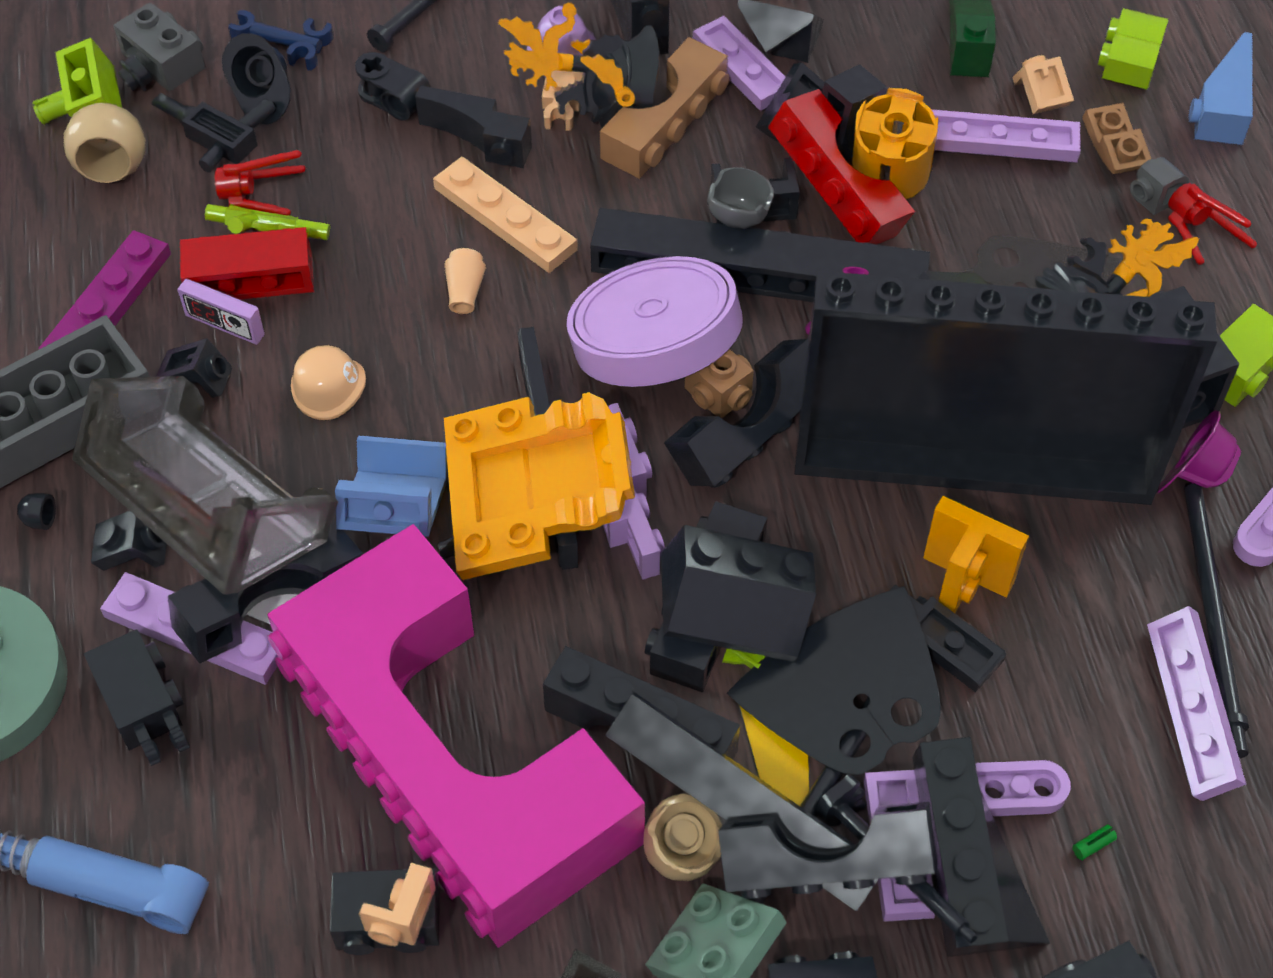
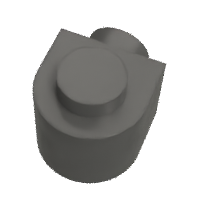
(1156, 184)

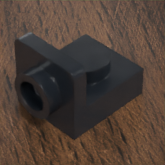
(198, 363)

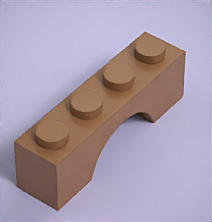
(640, 137)

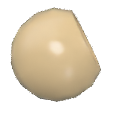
(104, 142)

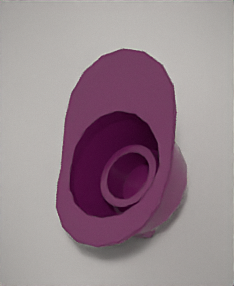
(1207, 457)

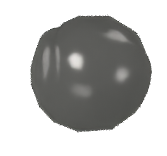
(740, 197)

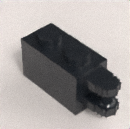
(136, 694)

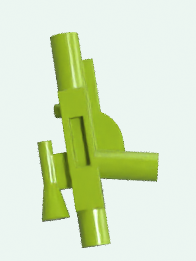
(244, 219)

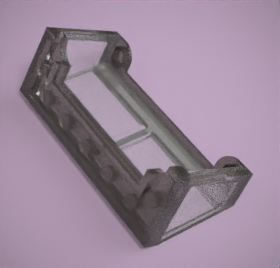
(191, 486)

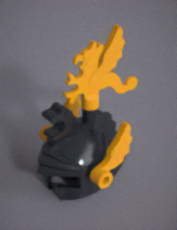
(613, 69)
(1138, 258)

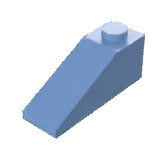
(1226, 98)

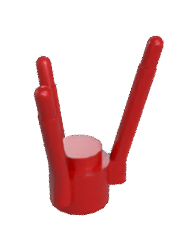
(237, 180)
(1195, 206)

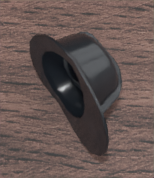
(256, 73)

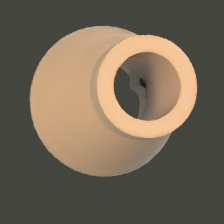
(464, 276)

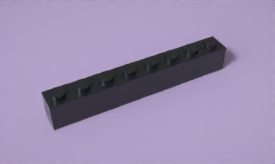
(755, 258)

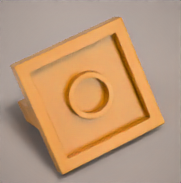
(973, 552)

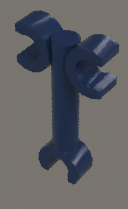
(300, 45)

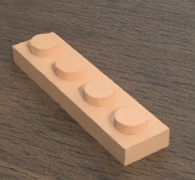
(505, 214)

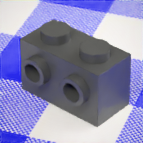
(160, 45)

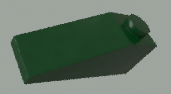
(971, 37)

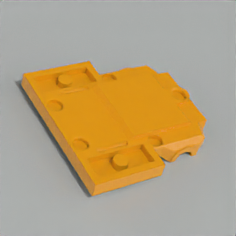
(532, 479)

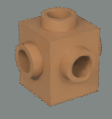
(722, 384)

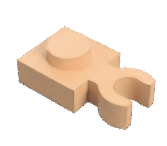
(550, 104)

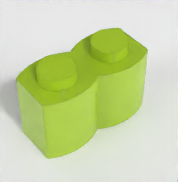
(1133, 49)

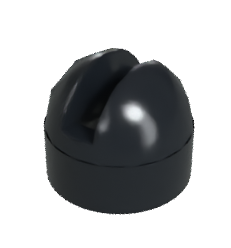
(37, 510)

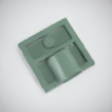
(716, 937)

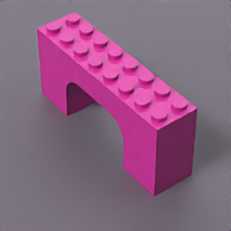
(500, 842)

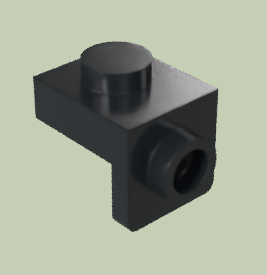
(125, 539)

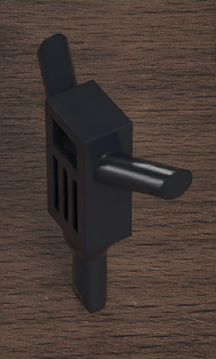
(216, 130)

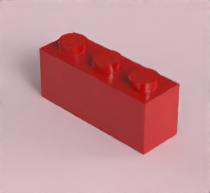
(250, 263)

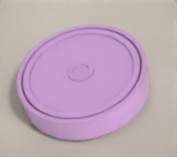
(655, 321)

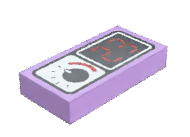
(221, 311)

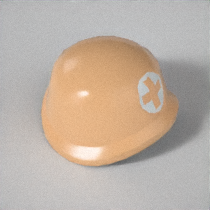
(326, 382)

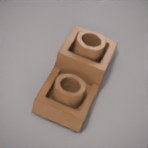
(1115, 139)

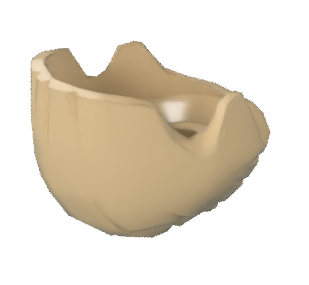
(682, 838)

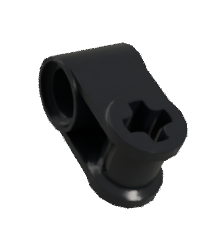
(388, 84)

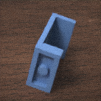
(394, 486)

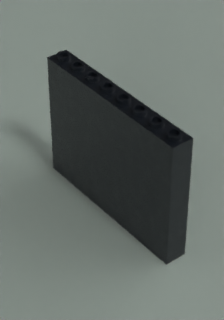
(998, 386)

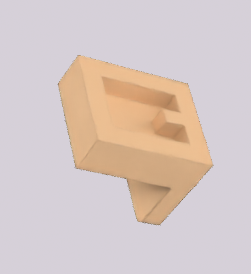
(1044, 83)
(409, 904)

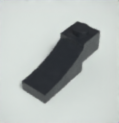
(475, 119)

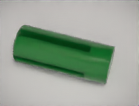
(1094, 842)

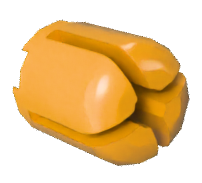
(907, 153)

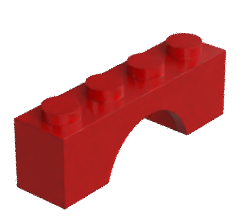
(865, 206)

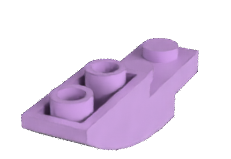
(633, 525)

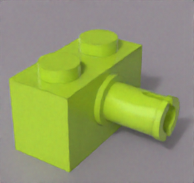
(85, 80)

